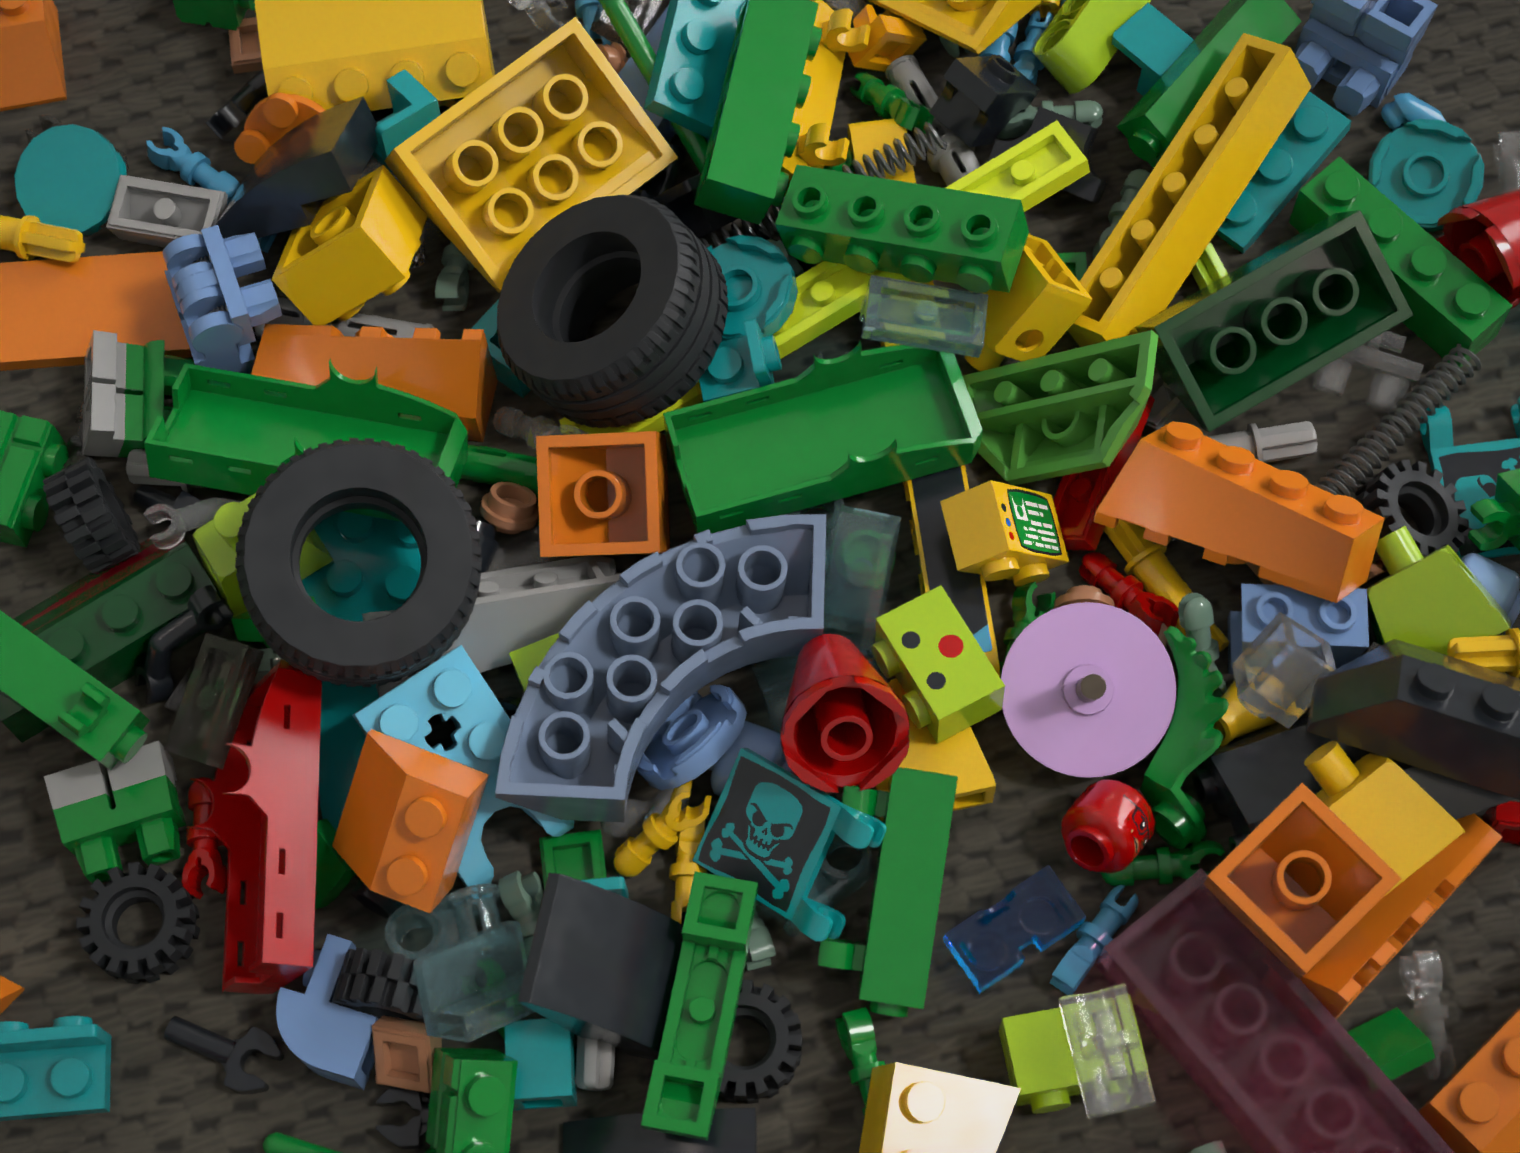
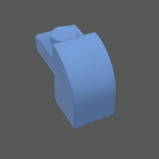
(322, 1034)

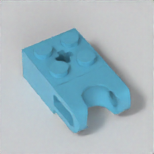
(457, 692)

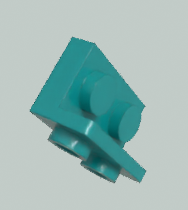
(54, 1069)

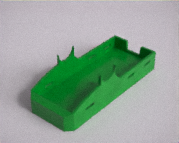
(239, 428)
(823, 435)

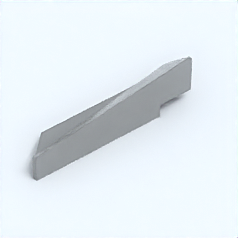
(524, 607)

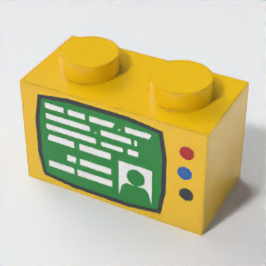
(1004, 532)

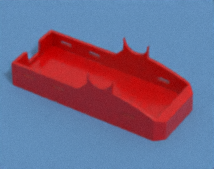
(269, 826)

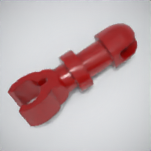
(1128, 592)
(205, 854)

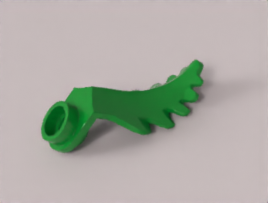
(1186, 744)

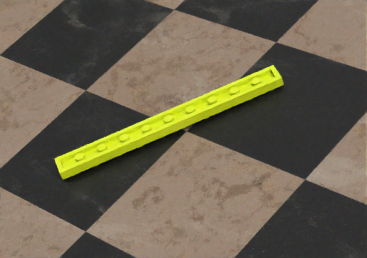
(836, 292)

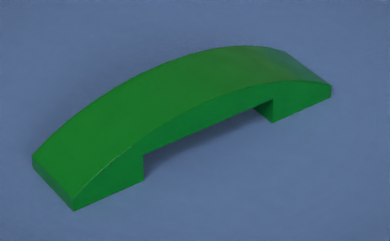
(701, 1007)

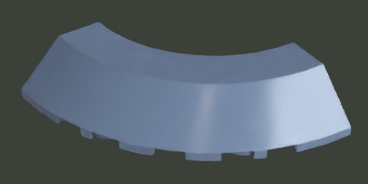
(651, 647)

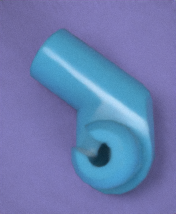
(1407, 109)

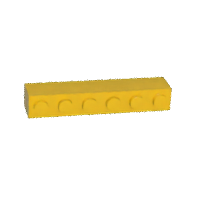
(1191, 189)

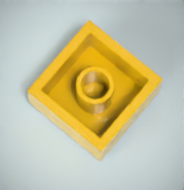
(352, 249)

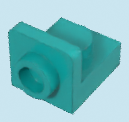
(741, 364)

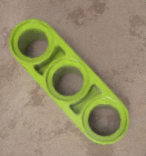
(1079, 39)

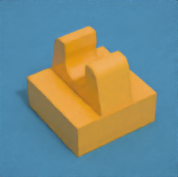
(888, 39)

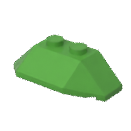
(1063, 408)

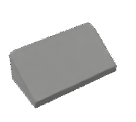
(162, 211)

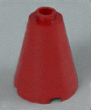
(1488, 241)
(842, 719)

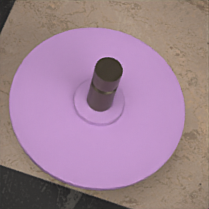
(1088, 689)

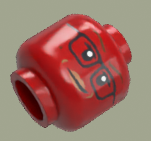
(1107, 826)

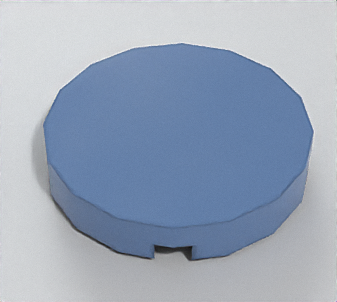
(693, 738)

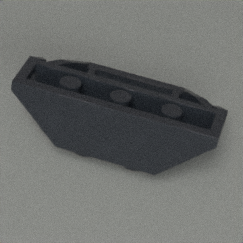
(1425, 714)

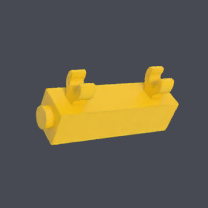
(817, 113)

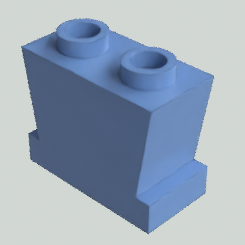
(1339, 623)

